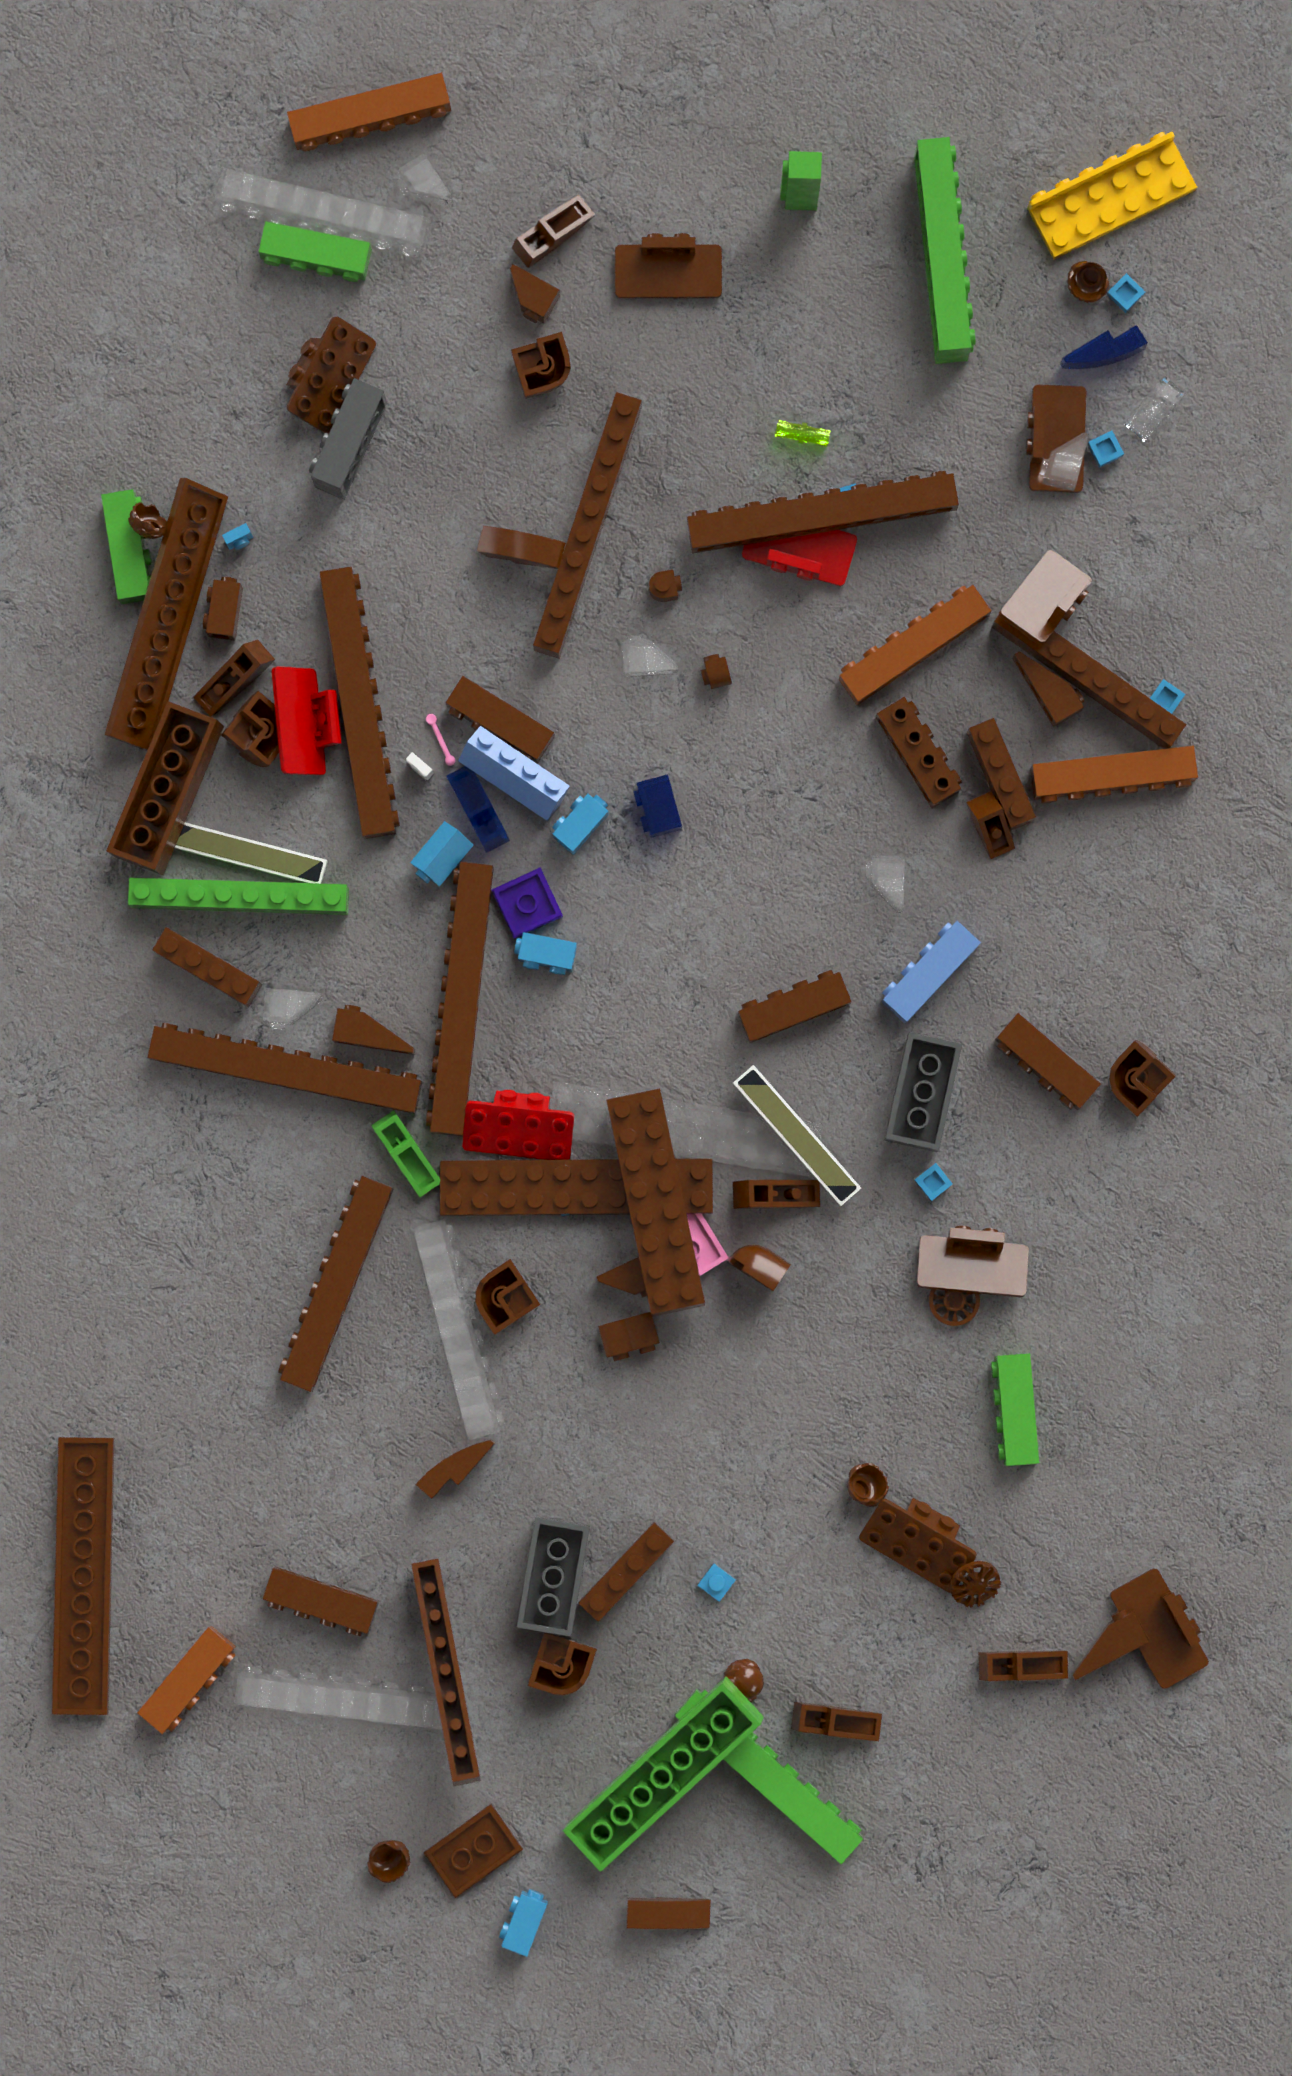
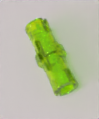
(802, 433)

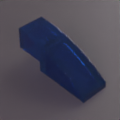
(1106, 350)
(478, 808)

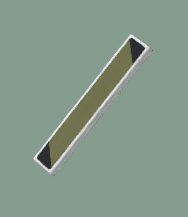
(251, 854)
(797, 1135)

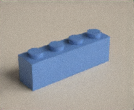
(513, 773)
(930, 972)

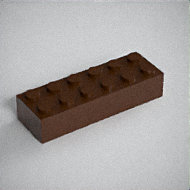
(165, 788)

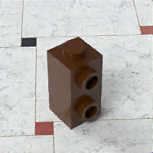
(224, 608)

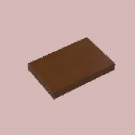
(473, 1850)

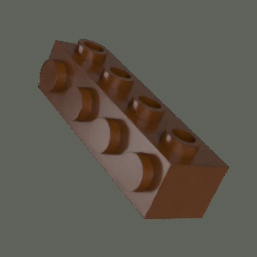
(918, 752)

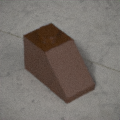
(534, 295)
(991, 824)
(626, 1278)

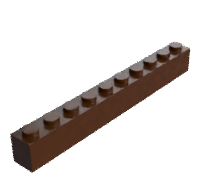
(822, 512)
(587, 525)
(358, 702)
(461, 998)
(285, 1069)

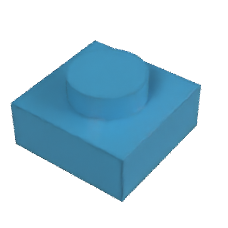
(1125, 293)
(1105, 449)
(238, 537)
(1167, 696)
(933, 1182)
(716, 1582)

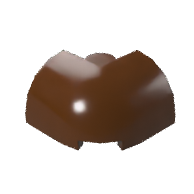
(542, 365)
(254, 731)
(1138, 1077)
(760, 1265)
(504, 1297)
(561, 1665)

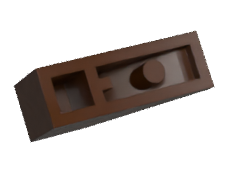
(234, 676)
(1052, 692)
(361, 1030)
(776, 1194)
(1117, 1639)

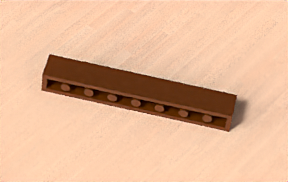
(1099, 684)
(336, 1284)
(445, 1672)

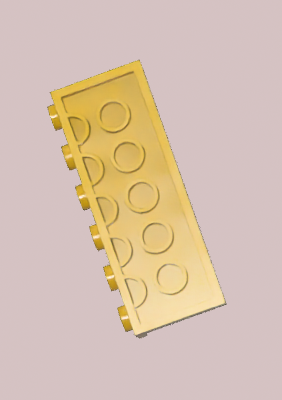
(1111, 195)

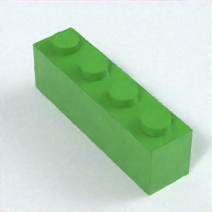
(801, 180)
(315, 251)
(126, 547)
(1016, 1409)

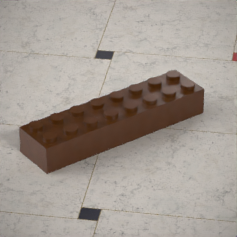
(655, 1202)

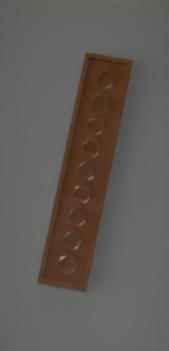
(166, 613)
(556, 1187)
(83, 1576)

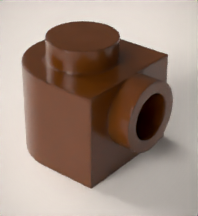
(665, 586)
(716, 672)

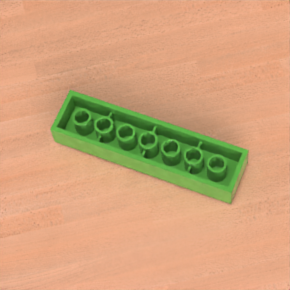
(942, 250)
(663, 1773)

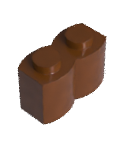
(629, 1335)

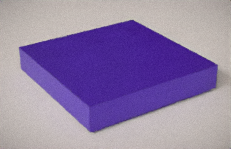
(527, 903)

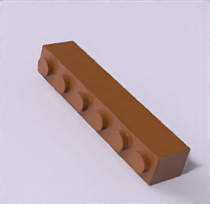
(369, 112)
(915, 644)
(1114, 773)

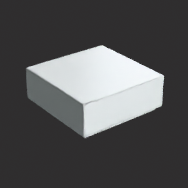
(419, 766)

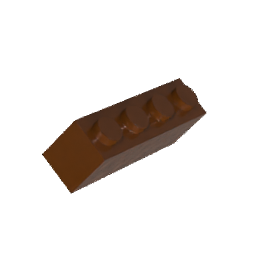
(499, 718)
(1001, 773)
(207, 967)
(794, 1007)
(1047, 1062)
(626, 1571)
(320, 1600)

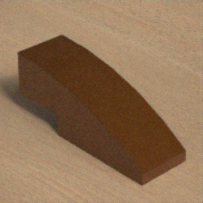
(552, 230)
(520, 547)
(453, 1467)
(1023, 1665)
(836, 1721)
(668, 1913)

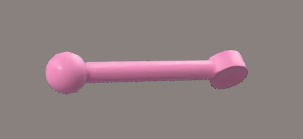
(431, 720)

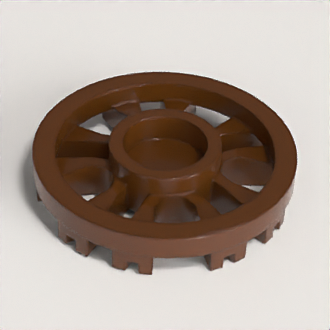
(953, 1302)
(975, 1583)

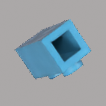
(581, 822)
(441, 854)
(546, 952)
(526, 1917)

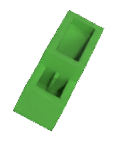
(406, 1153)

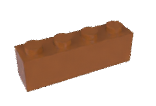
(187, 1679)

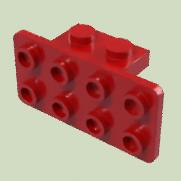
(812, 556)
(304, 720)
(518, 1127)

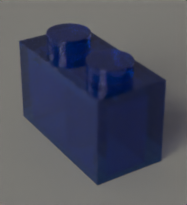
(658, 806)

